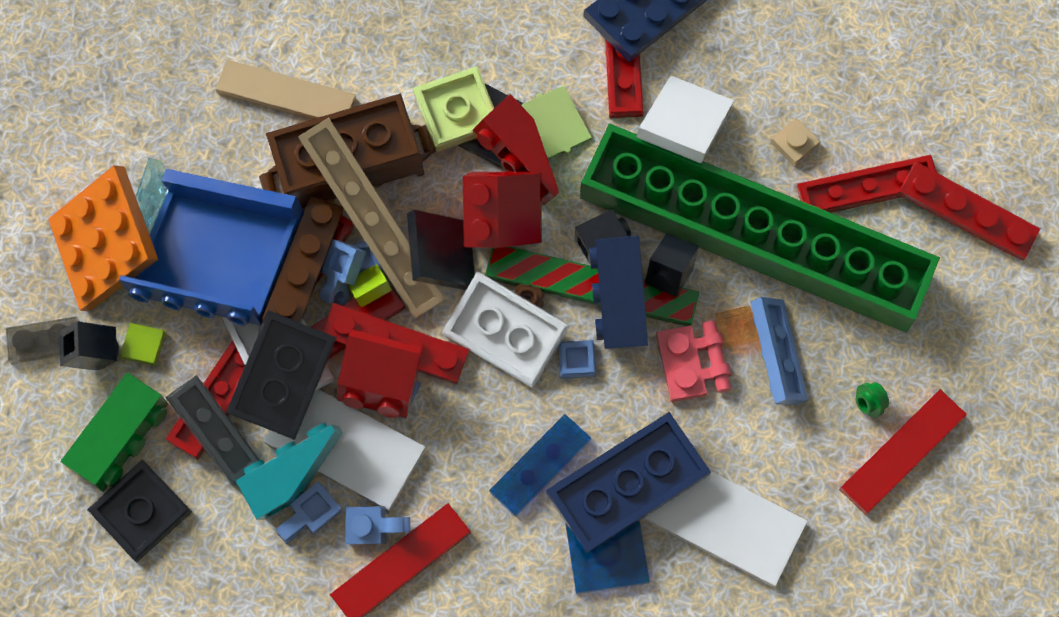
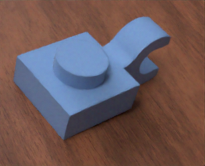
(342, 269)
(311, 510)
(370, 526)

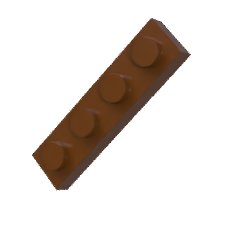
(305, 259)

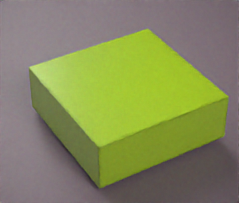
(370, 285)
(143, 344)

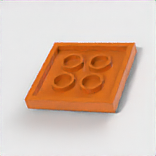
(102, 238)

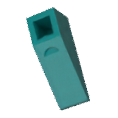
(280, 481)

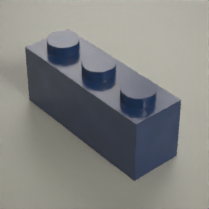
(619, 292)

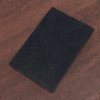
(281, 375)

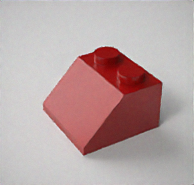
(502, 209)
(378, 374)

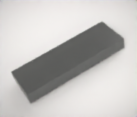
(212, 429)

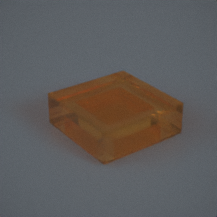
(736, 326)

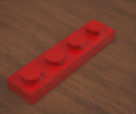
(968, 211)
(438, 356)

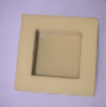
(795, 141)

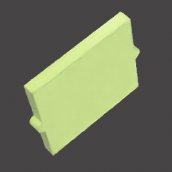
(557, 121)

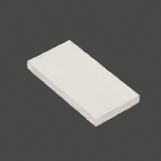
(366, 457)
(732, 526)

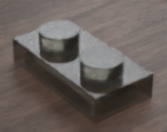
(35, 340)

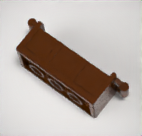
(375, 134)

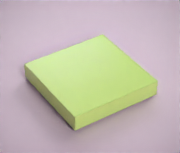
(453, 107)

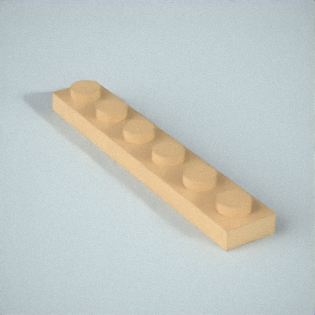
(368, 214)

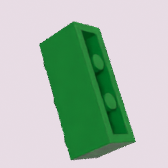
(116, 432)

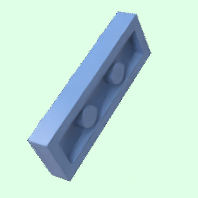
(779, 351)

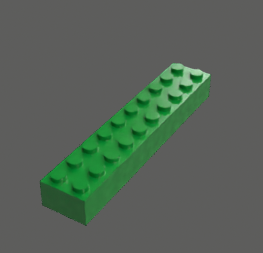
(760, 228)

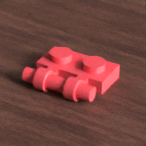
(682, 363)

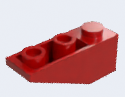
(516, 141)

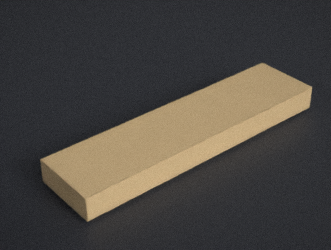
(281, 91)

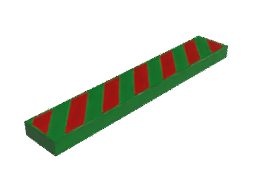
(575, 282)

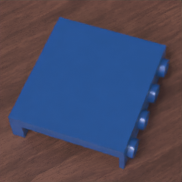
(217, 248)

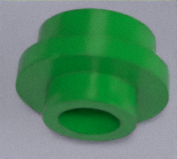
(871, 399)

